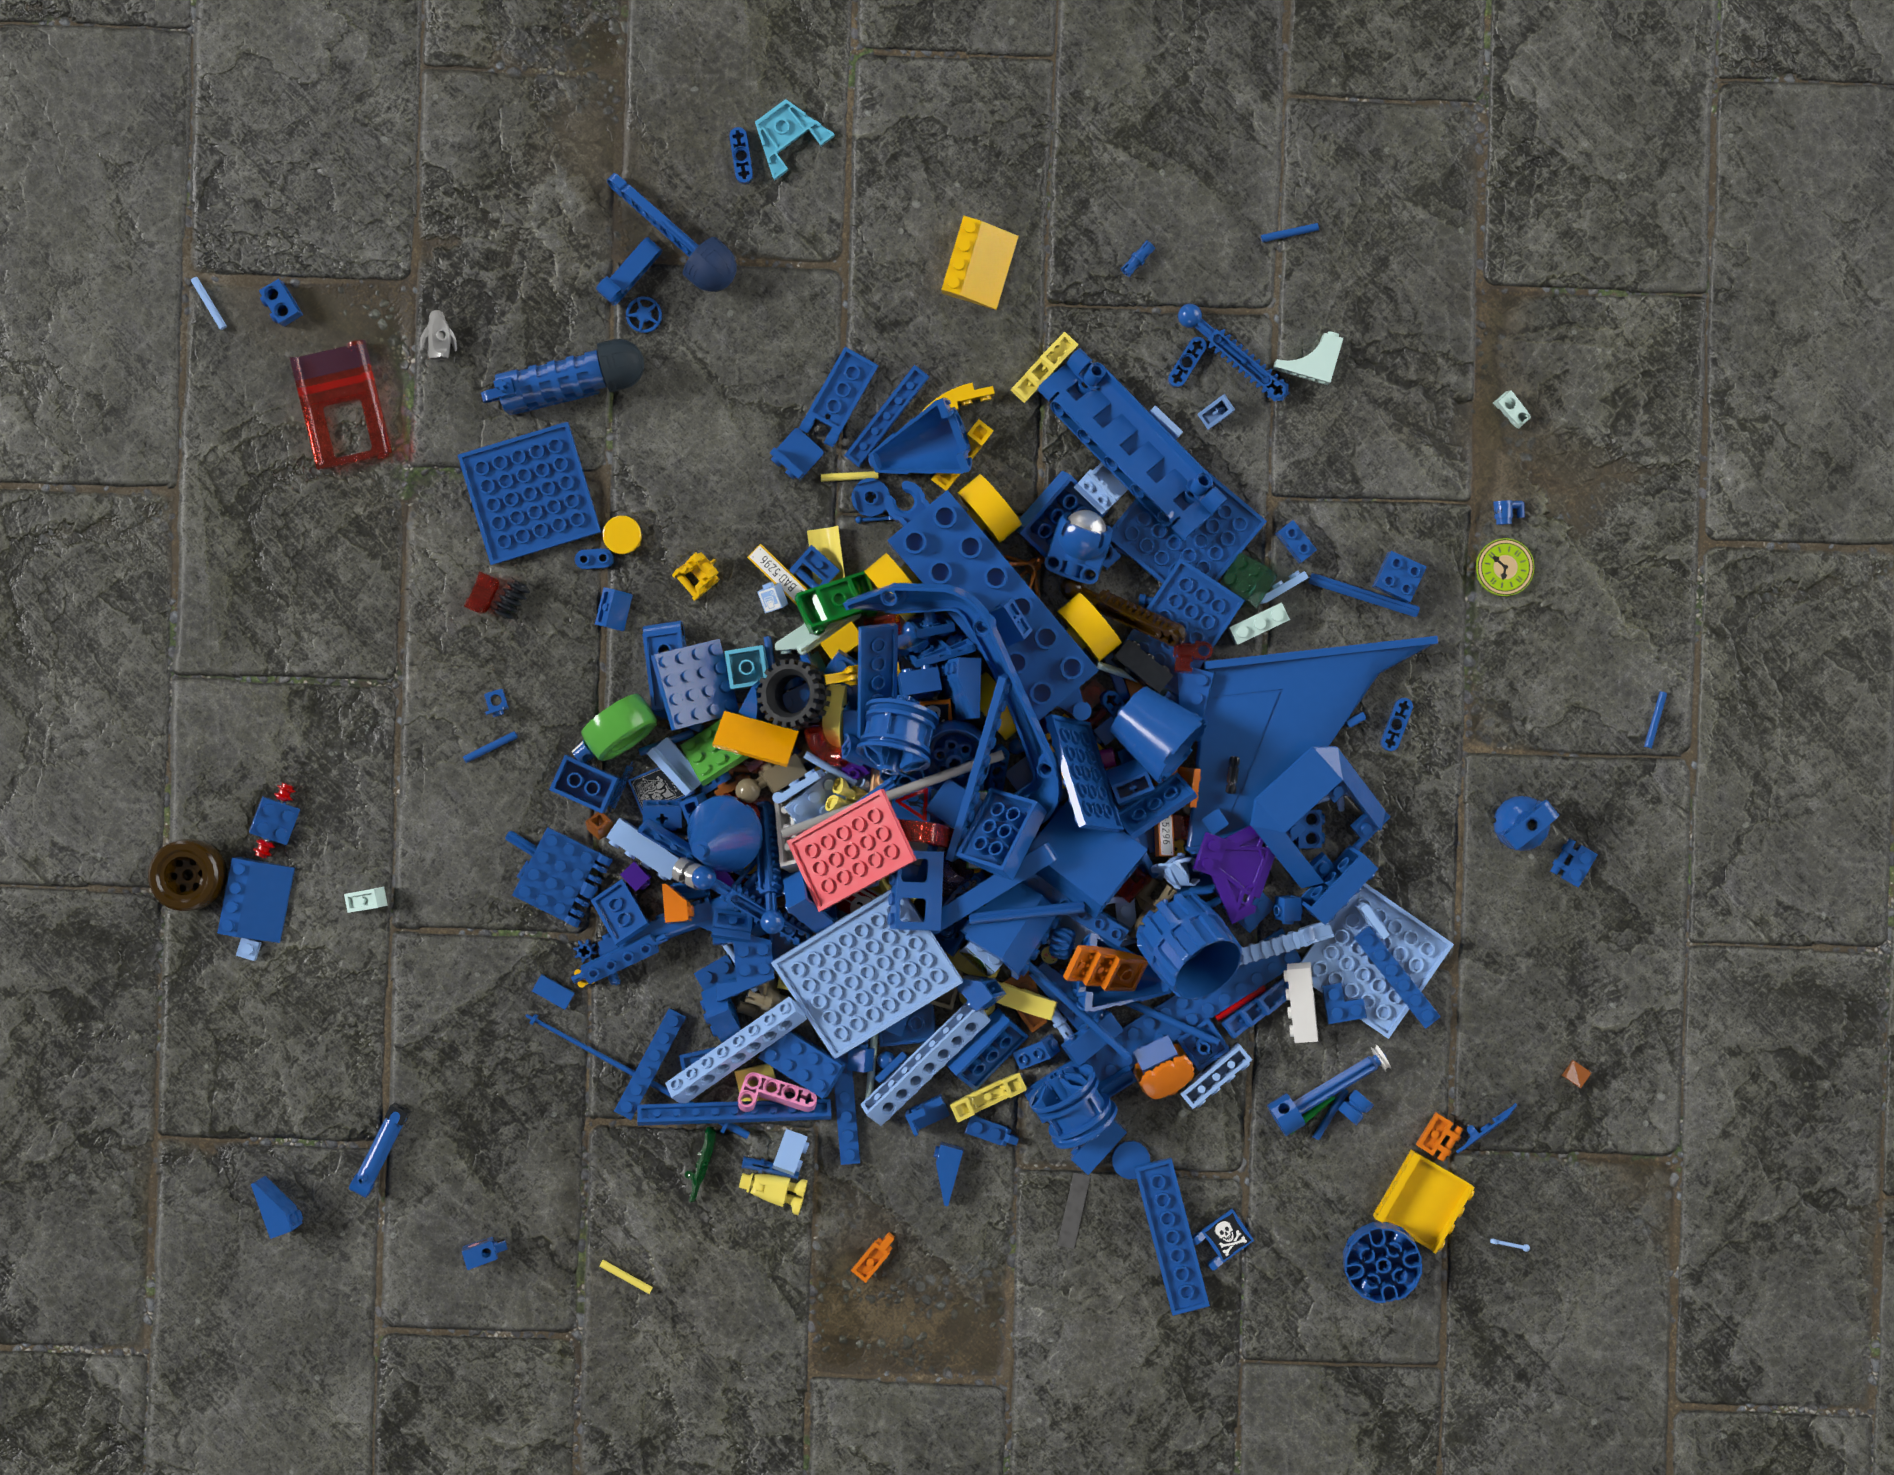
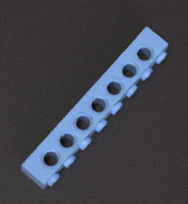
(736, 1051)
(924, 1063)

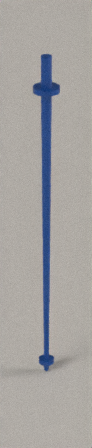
(731, 1126)

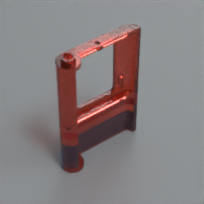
(337, 378)

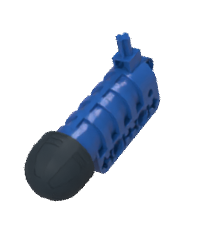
(613, 366)

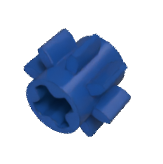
(590, 947)

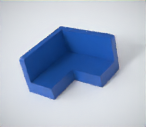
(926, 1113)

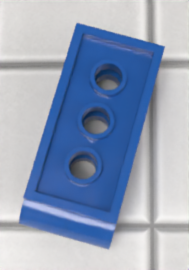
(655, 639)

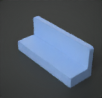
(675, 766)

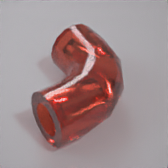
(822, 748)

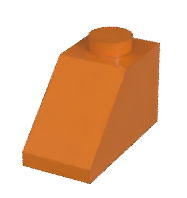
(676, 907)

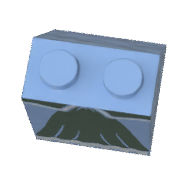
(980, 959)

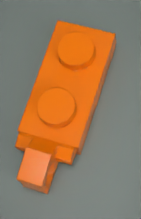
(873, 1257)

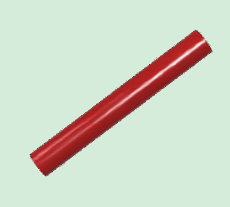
(1240, 1003)

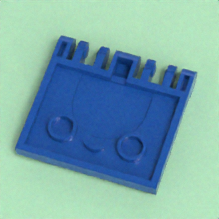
(558, 875)

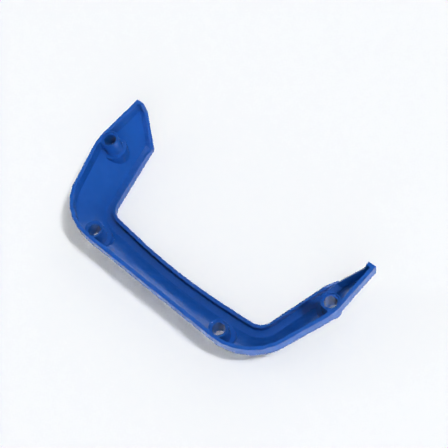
(917, 598)

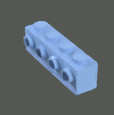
(1215, 1075)

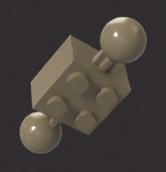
(773, 777)

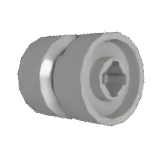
(683, 871)

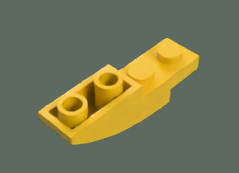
(966, 394)

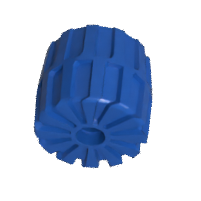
(1189, 946)

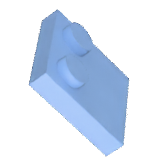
(1375, 923)

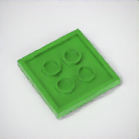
(707, 760)

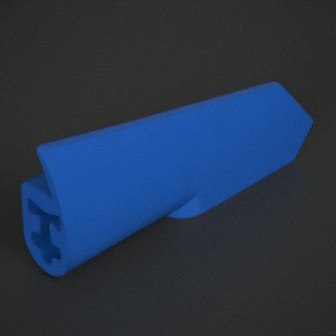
(849, 754)

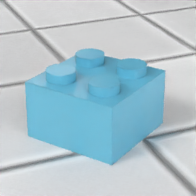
(746, 666)

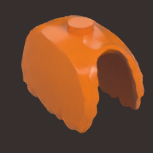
(1167, 1077)

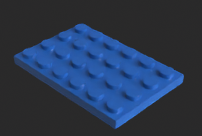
(1198, 605)
(1084, 774)

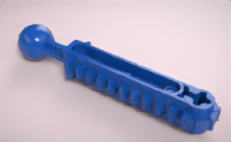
(1191, 316)
(769, 869)
(705, 878)

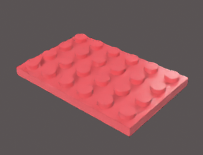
(851, 850)

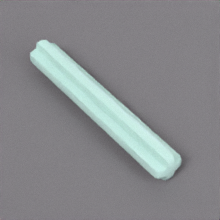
(814, 641)

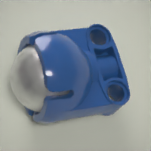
(1079, 545)

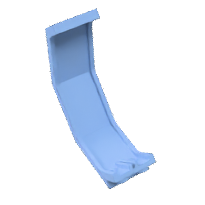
(1102, 487)

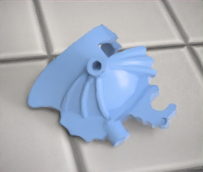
(1176, 871)

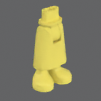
(842, 788)
(774, 1189)

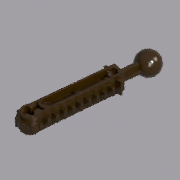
(1128, 613)

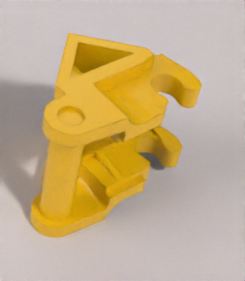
(702, 569)

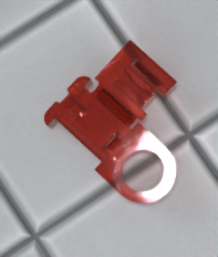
(1186, 652)

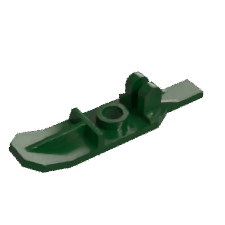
(702, 1163)

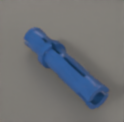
(748, 1164)

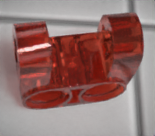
(482, 593)

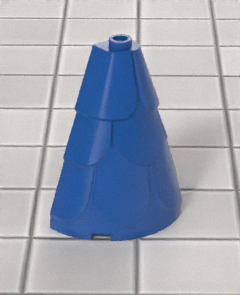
(926, 444)
(1096, 998)

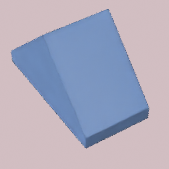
(1216, 412)

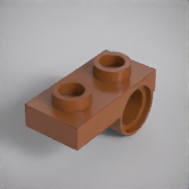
(730, 788)

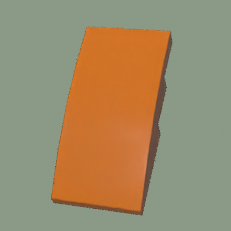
(1106, 968)

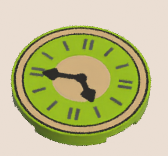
(1504, 567)

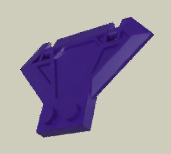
(1237, 868)

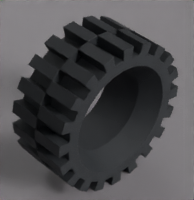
(773, 690)

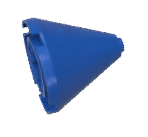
(724, 833)

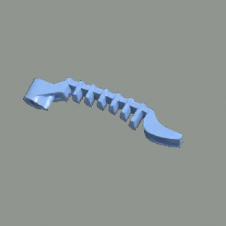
(1284, 943)

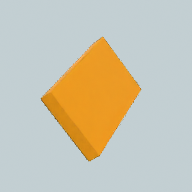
(755, 739)

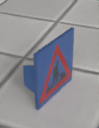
(913, 805)

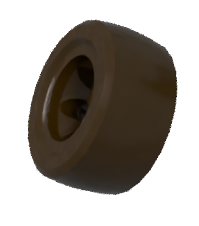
(208, 872)

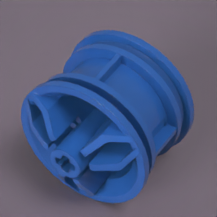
(897, 734)
(1073, 1106)

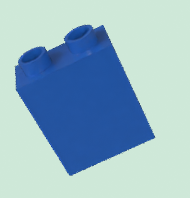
(1090, 861)

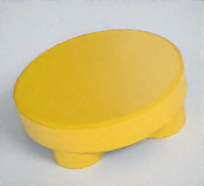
(622, 534)

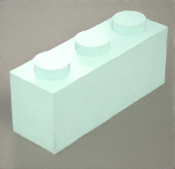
(1258, 624)

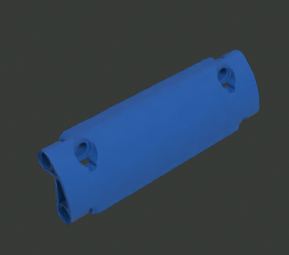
(1132, 444)

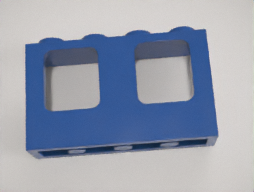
(929, 890)

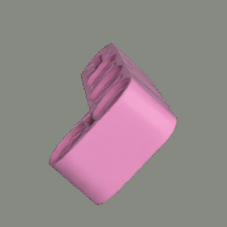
(777, 1096)

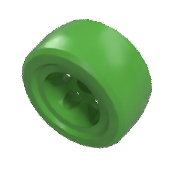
(619, 727)

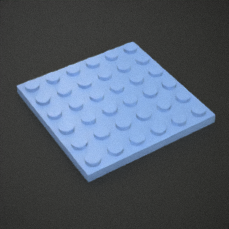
(1342, 960)

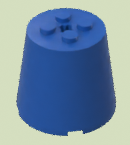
(1157, 732)

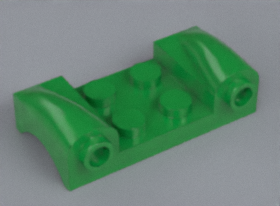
(825, 602)

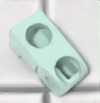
(1512, 408)

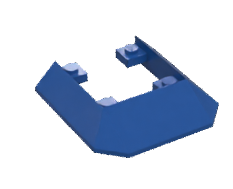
(1295, 792)

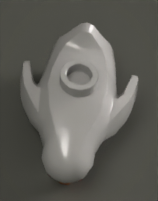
(437, 337)

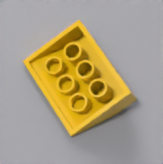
(979, 263)

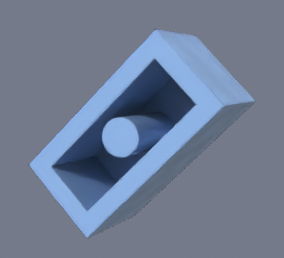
(790, 1151)

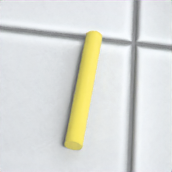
(849, 476)
(625, 1276)

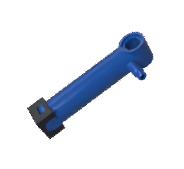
(379, 1150)

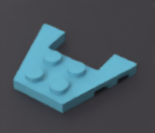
(784, 126)

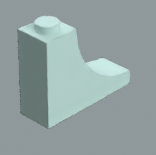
(1317, 365)

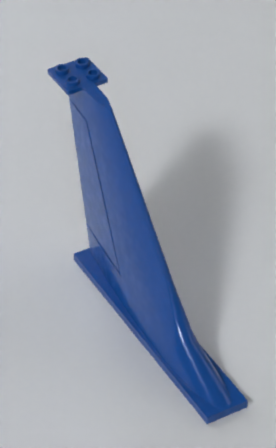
(1272, 713)

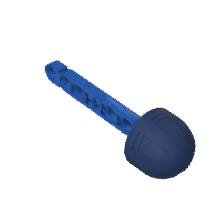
(709, 264)

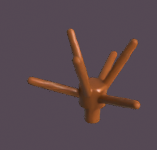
(1031, 567)

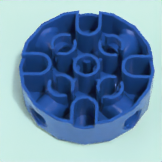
(1385, 1280)

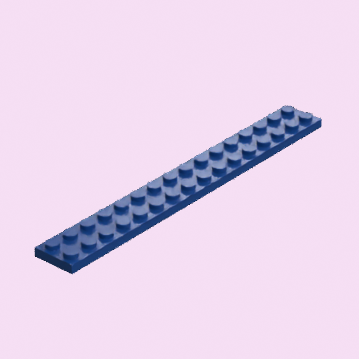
(1191, 1012)

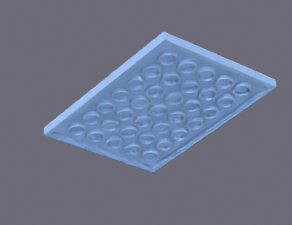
(865, 975)

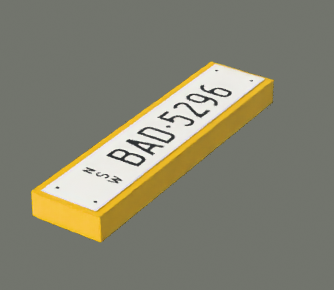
(776, 572)

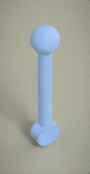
(1525, 1247)

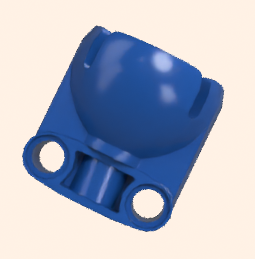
(1513, 819)

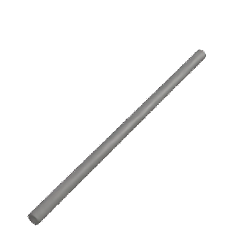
(896, 792)

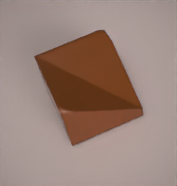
(599, 825)
(1576, 1074)

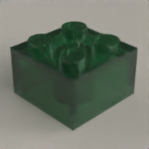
(1249, 579)

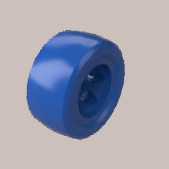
(960, 733)

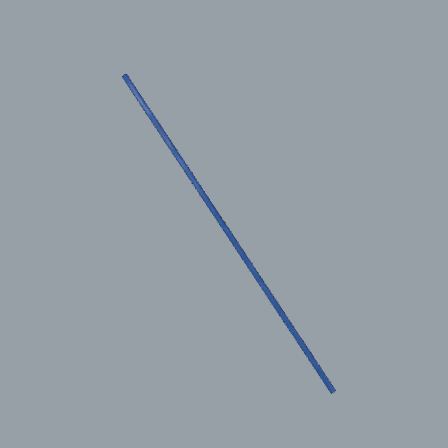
(1048, 983)

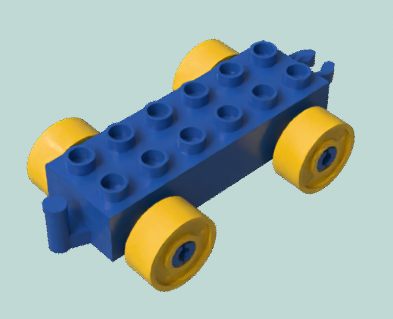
(949, 547)

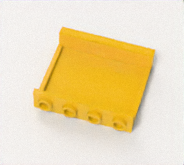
(1424, 1201)

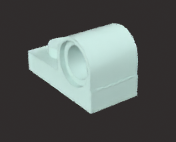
(365, 899)

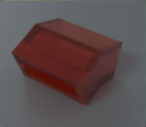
(1181, 826)

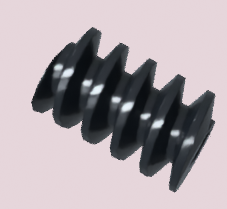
(511, 599)

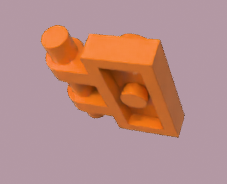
(1434, 1135)

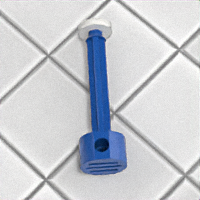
(1289, 1113)

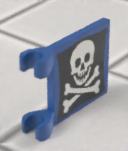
(1226, 1236)

